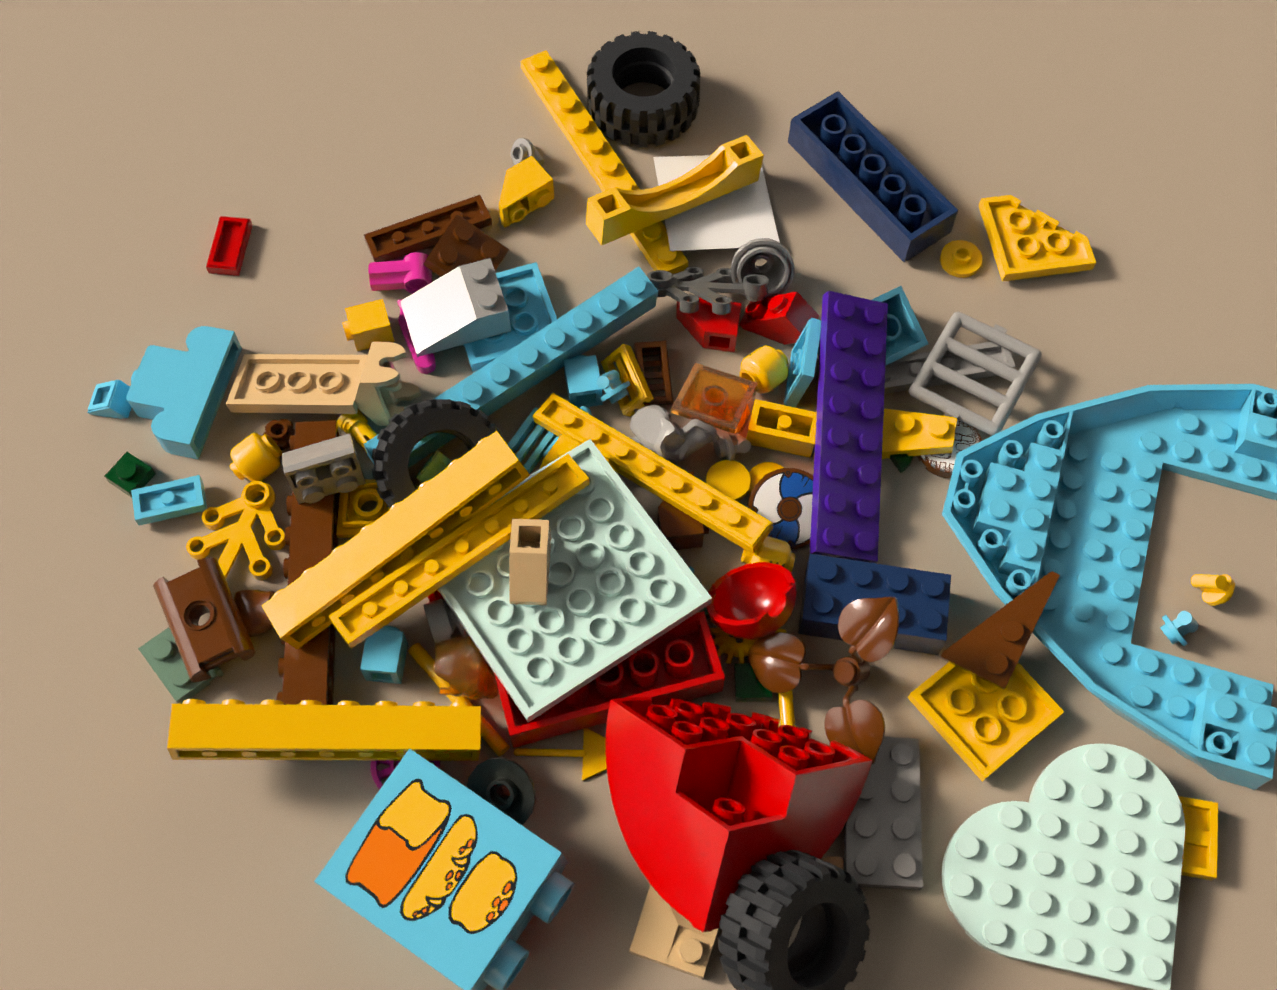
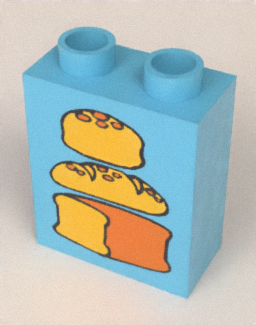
(447, 875)

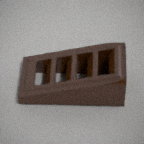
(655, 348)

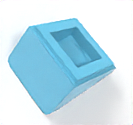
(110, 400)

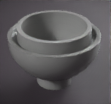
(778, 267)

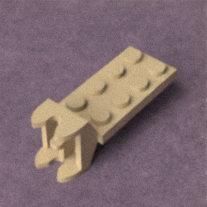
(323, 384)

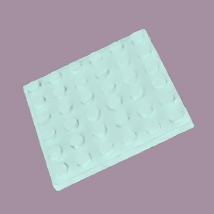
(608, 593)

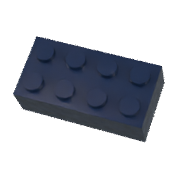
(836, 582)

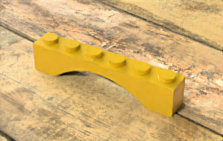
(627, 211)

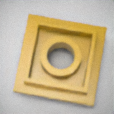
(351, 517)

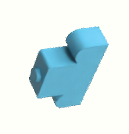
(184, 388)

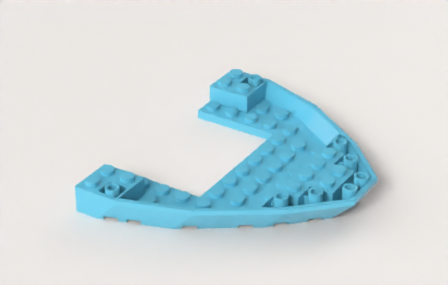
(1080, 500)

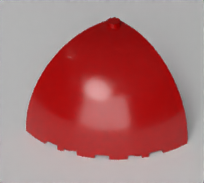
(718, 792)

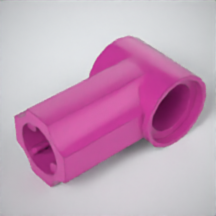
(402, 274)

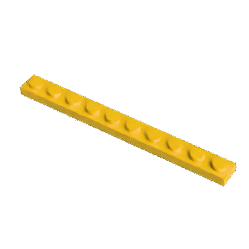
(596, 153)

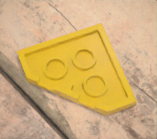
(1031, 242)

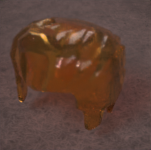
(465, 669)

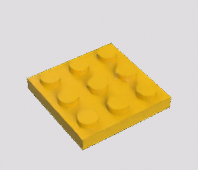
(982, 719)

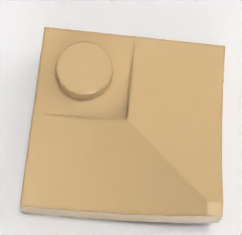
(670, 938)

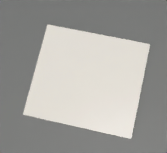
(722, 221)

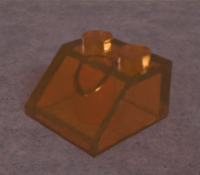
(716, 399)

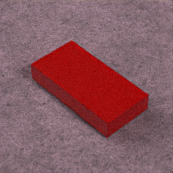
(229, 246)

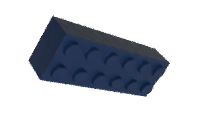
(871, 176)

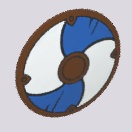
(786, 501)

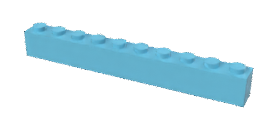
(544, 353)

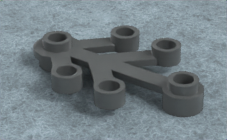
(707, 288)

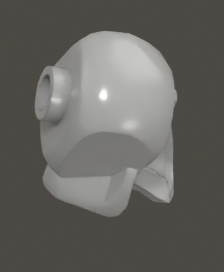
(668, 439)

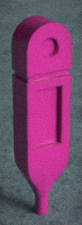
(424, 364)

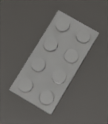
(885, 824)

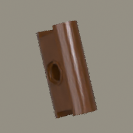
(218, 639)

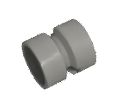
(443, 621)

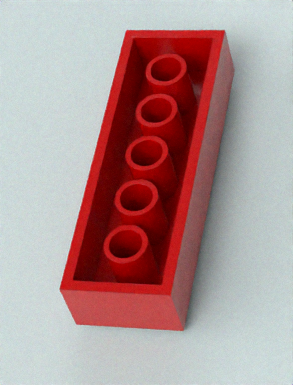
(673, 666)

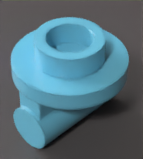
(612, 386)
(1179, 627)

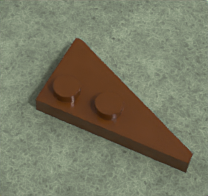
(999, 641)

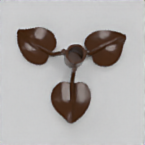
(872, 631)

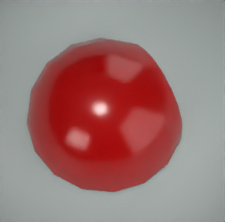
(753, 600)

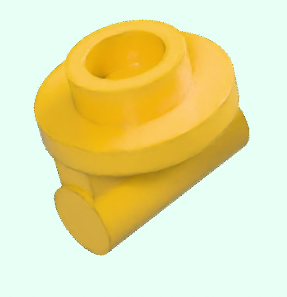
(1215, 588)

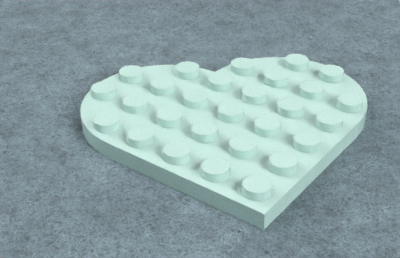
(1077, 872)

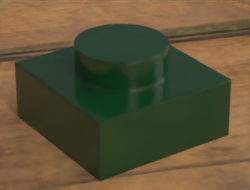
(129, 474)

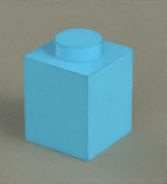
(581, 381)
(384, 656)

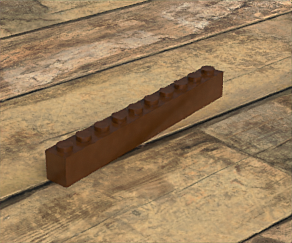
(310, 539)

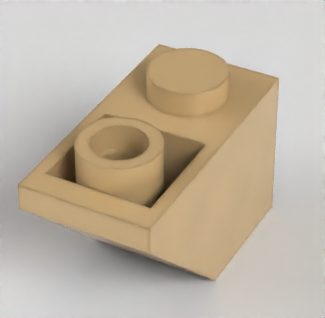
(529, 561)

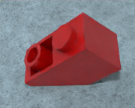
(778, 317)
(712, 329)

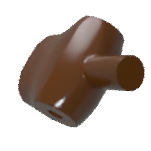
(251, 611)

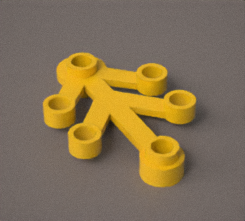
(241, 532)

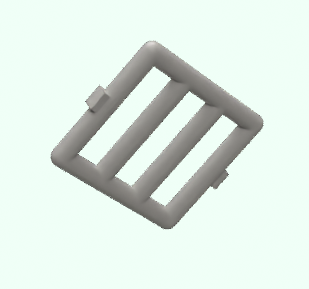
(947, 343)

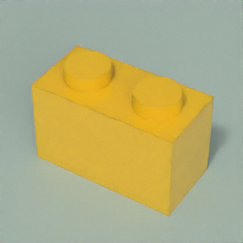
(782, 428)

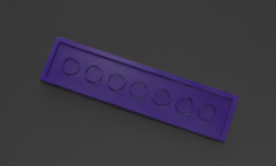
(849, 428)

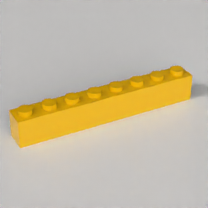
(395, 538)
(323, 731)

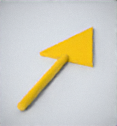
(593, 753)

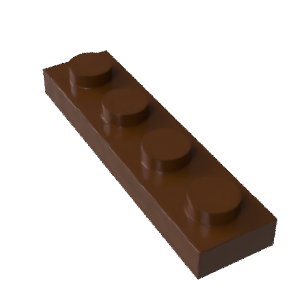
(424, 229)

